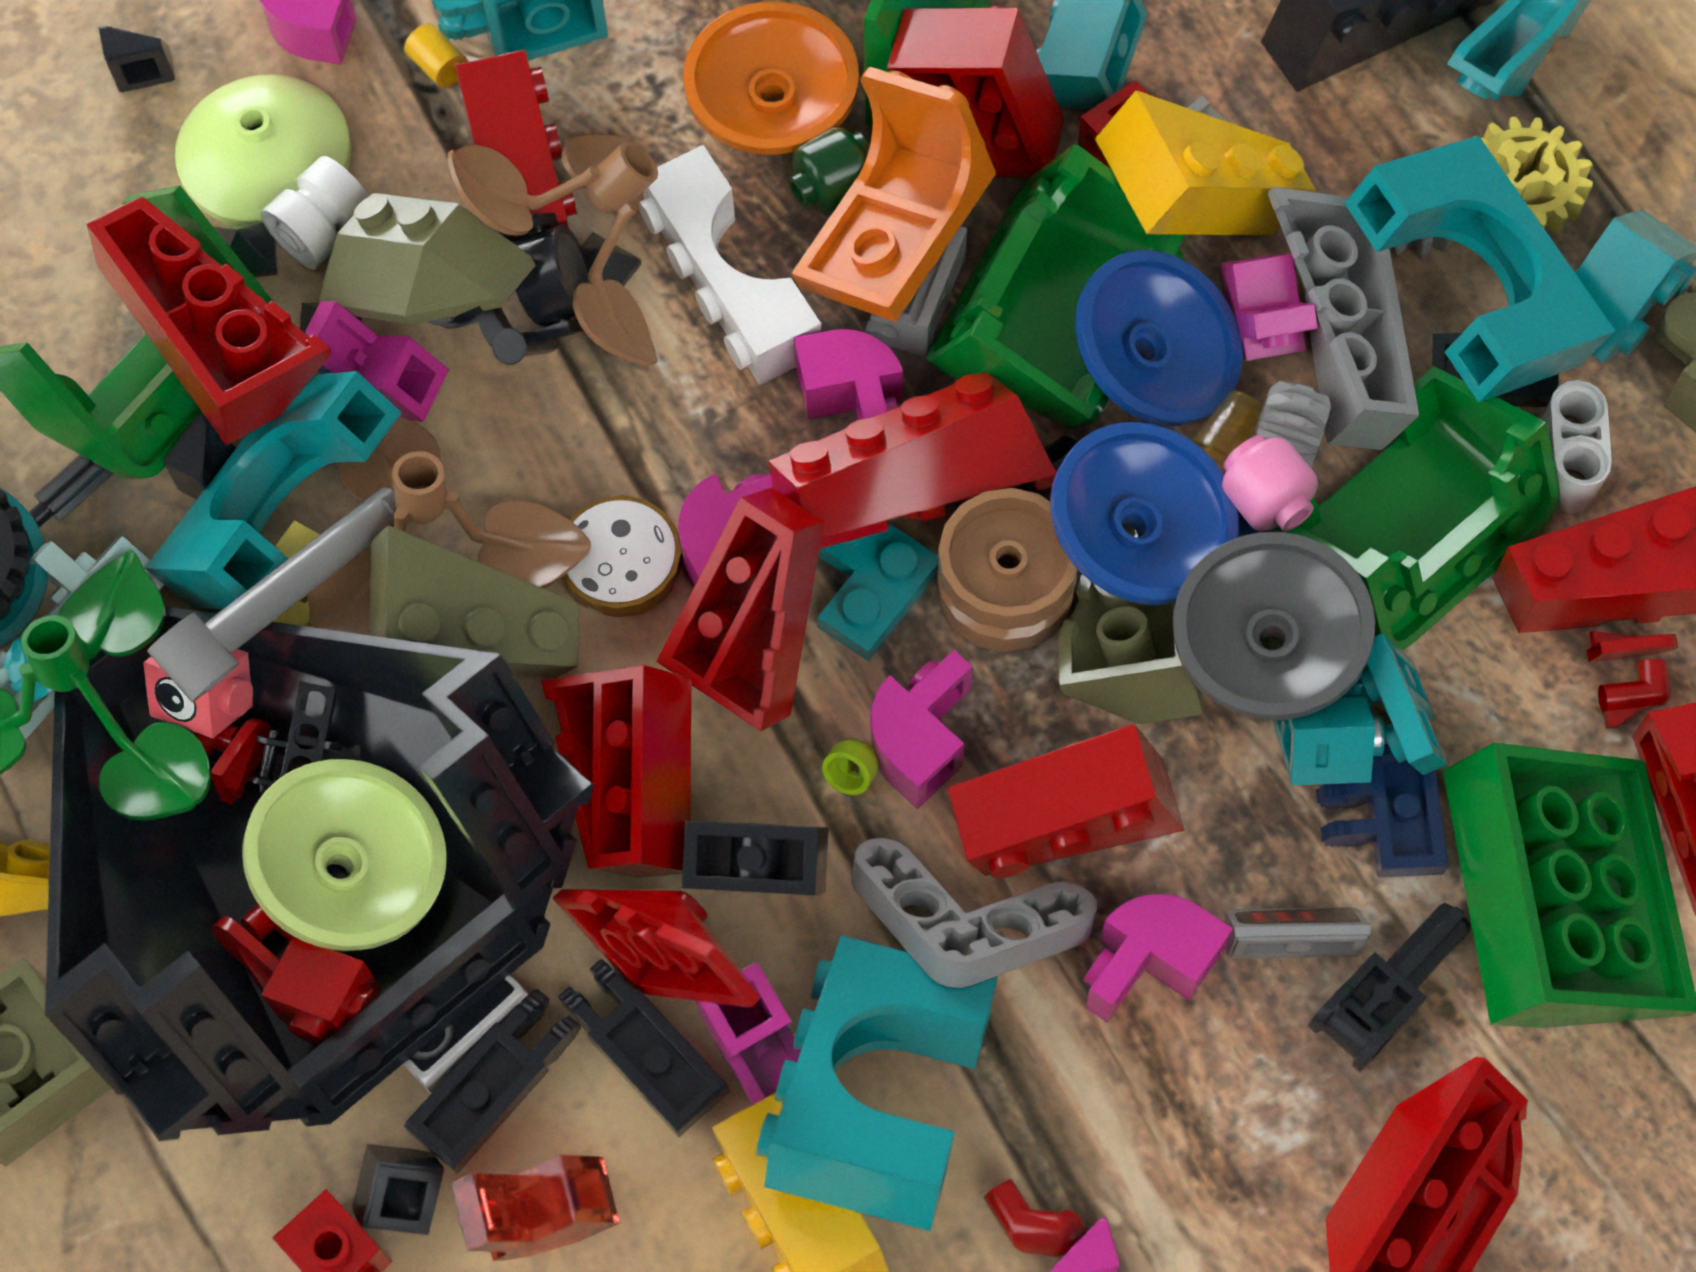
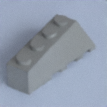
(1360, 328)

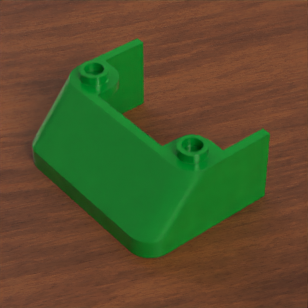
(140, 404)

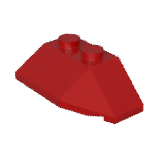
(1433, 1178)

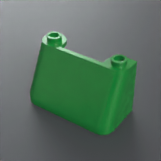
(1026, 287)
(1439, 505)

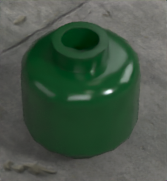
(827, 168)

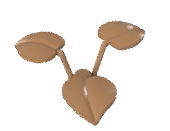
(614, 178)
(517, 536)

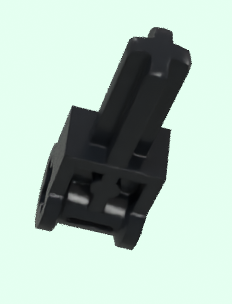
(1386, 993)

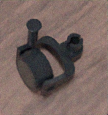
(543, 294)

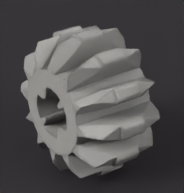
(1296, 415)

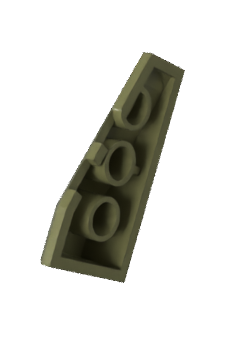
(1124, 657)

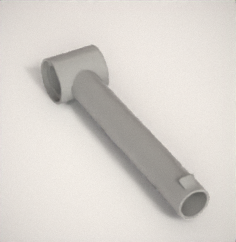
(200, 653)

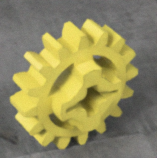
(1542, 170)

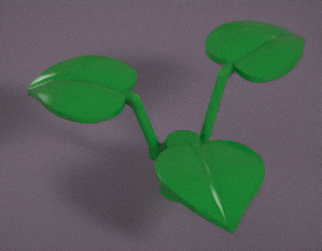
(119, 615)

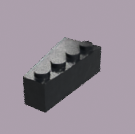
(1328, 36)

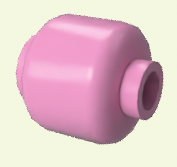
(1270, 483)

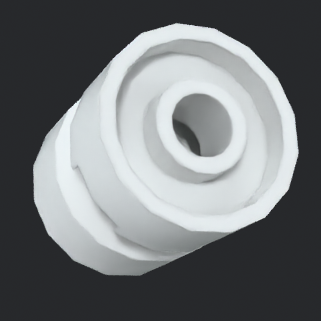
(310, 218)

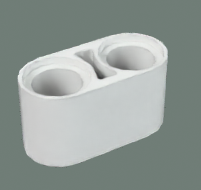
(1579, 446)

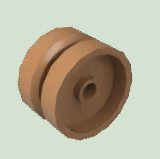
(1004, 571)

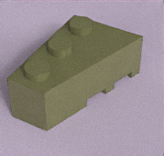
(456, 602)

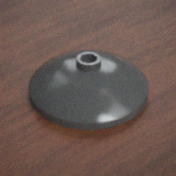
(1283, 590)

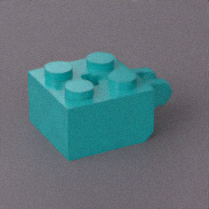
(531, 25)

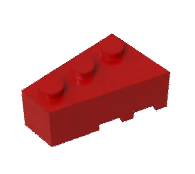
(998, 72)
(505, 116)
(750, 610)
(634, 744)
(1669, 750)
(1066, 804)

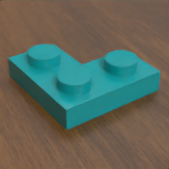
(883, 584)
(1396, 683)

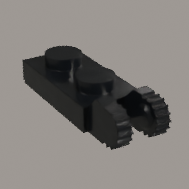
(648, 1052)
(489, 1084)

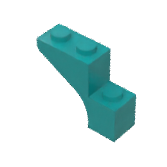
(1512, 44)

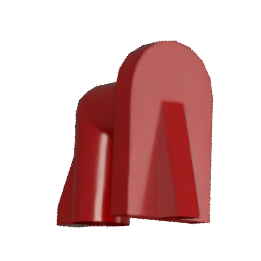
(1652, 689)
(240, 756)
(245, 942)

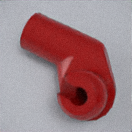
(1030, 1229)

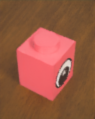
(210, 712)

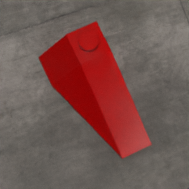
(659, 943)

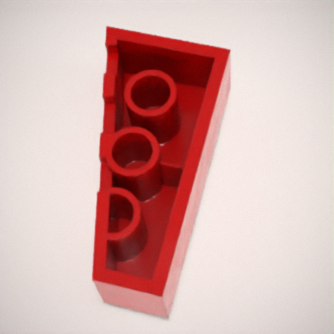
(1605, 569)

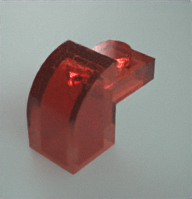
(535, 1209)

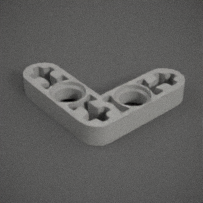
(963, 946)

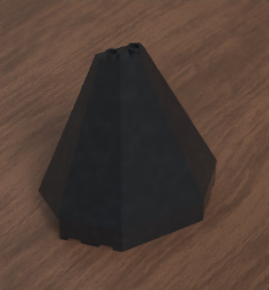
(136, 900)

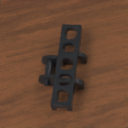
(295, 737)

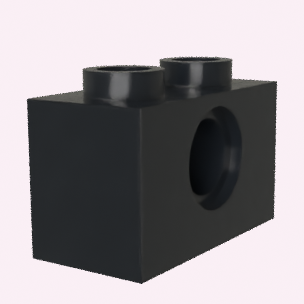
(755, 857)

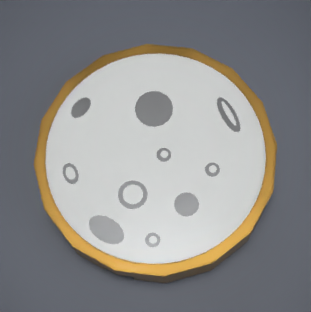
(630, 556)

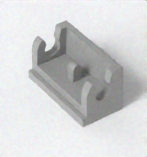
(922, 316)

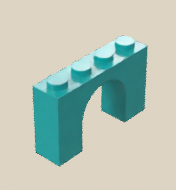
(1469, 199)
(218, 542)
(827, 1140)

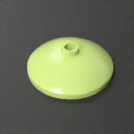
(242, 170)
(349, 818)

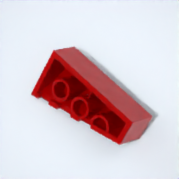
(215, 333)
(915, 460)

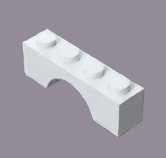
(760, 316)

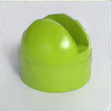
(839, 762)

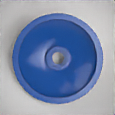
(1177, 325)
(1155, 485)

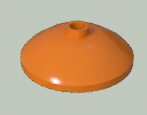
(764, 55)

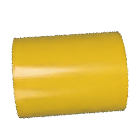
(434, 54)

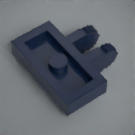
(1402, 821)

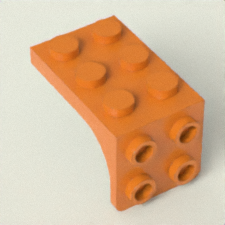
(906, 202)

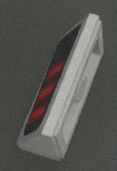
(1296, 932)

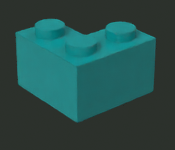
(1633, 269)

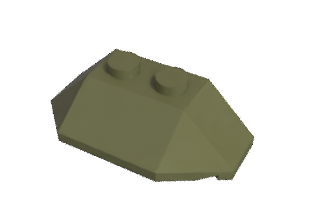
(420, 262)

